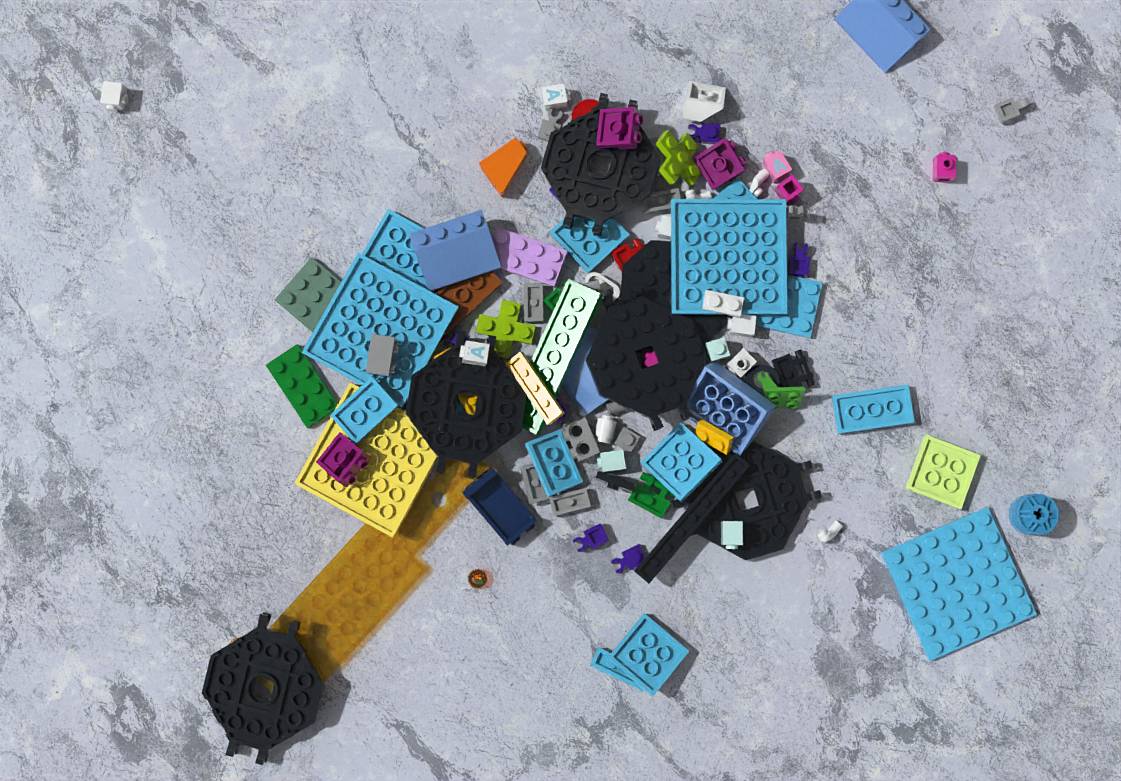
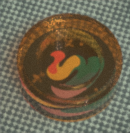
(477, 578)

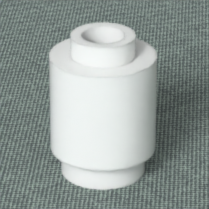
(605, 429)

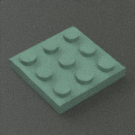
(309, 293)

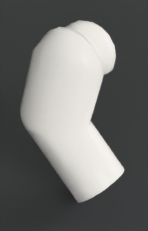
(757, 180)
(690, 194)
(832, 531)

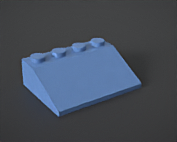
(883, 29)
(455, 250)
(579, 381)
(729, 405)

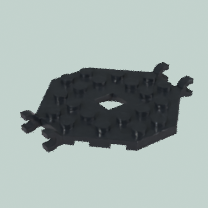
(591, 193)
(652, 271)
(618, 371)
(462, 435)
(779, 498)
(255, 719)

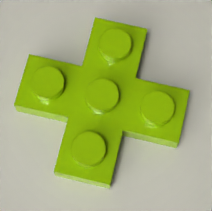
(678, 158)
(506, 328)

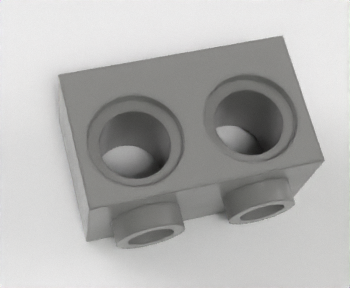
(585, 438)

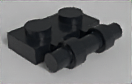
(787, 372)

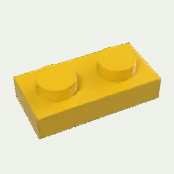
(714, 436)

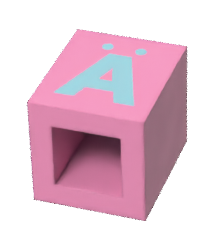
(776, 166)

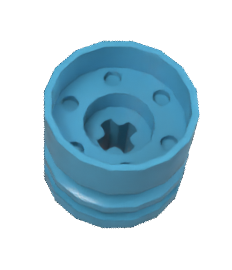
(1023, 518)

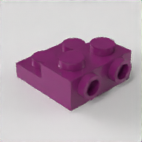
(619, 128)
(720, 163)
(343, 460)

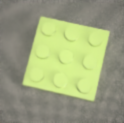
(942, 472)

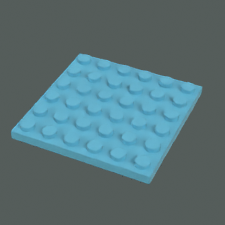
(729, 250)
(385, 304)
(958, 583)

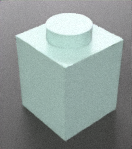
(717, 350)
(611, 461)
(731, 534)

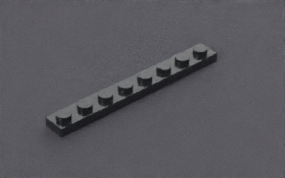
(691, 518)

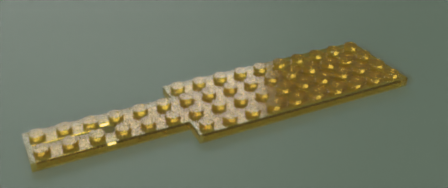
(369, 577)

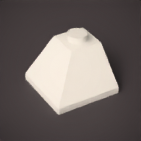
(702, 101)

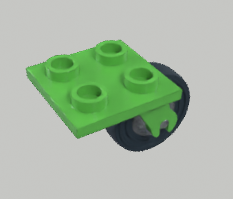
(767, 381)

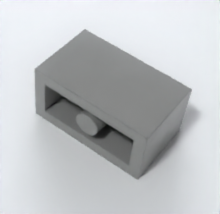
(381, 355)

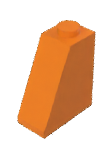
(504, 165)

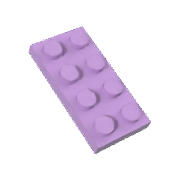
(529, 257)

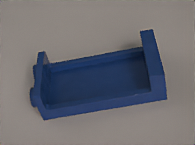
(499, 506)

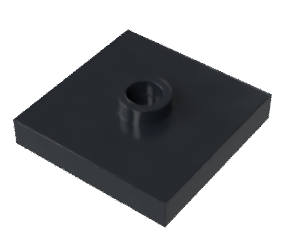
(614, 482)

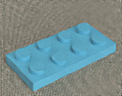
(872, 409)

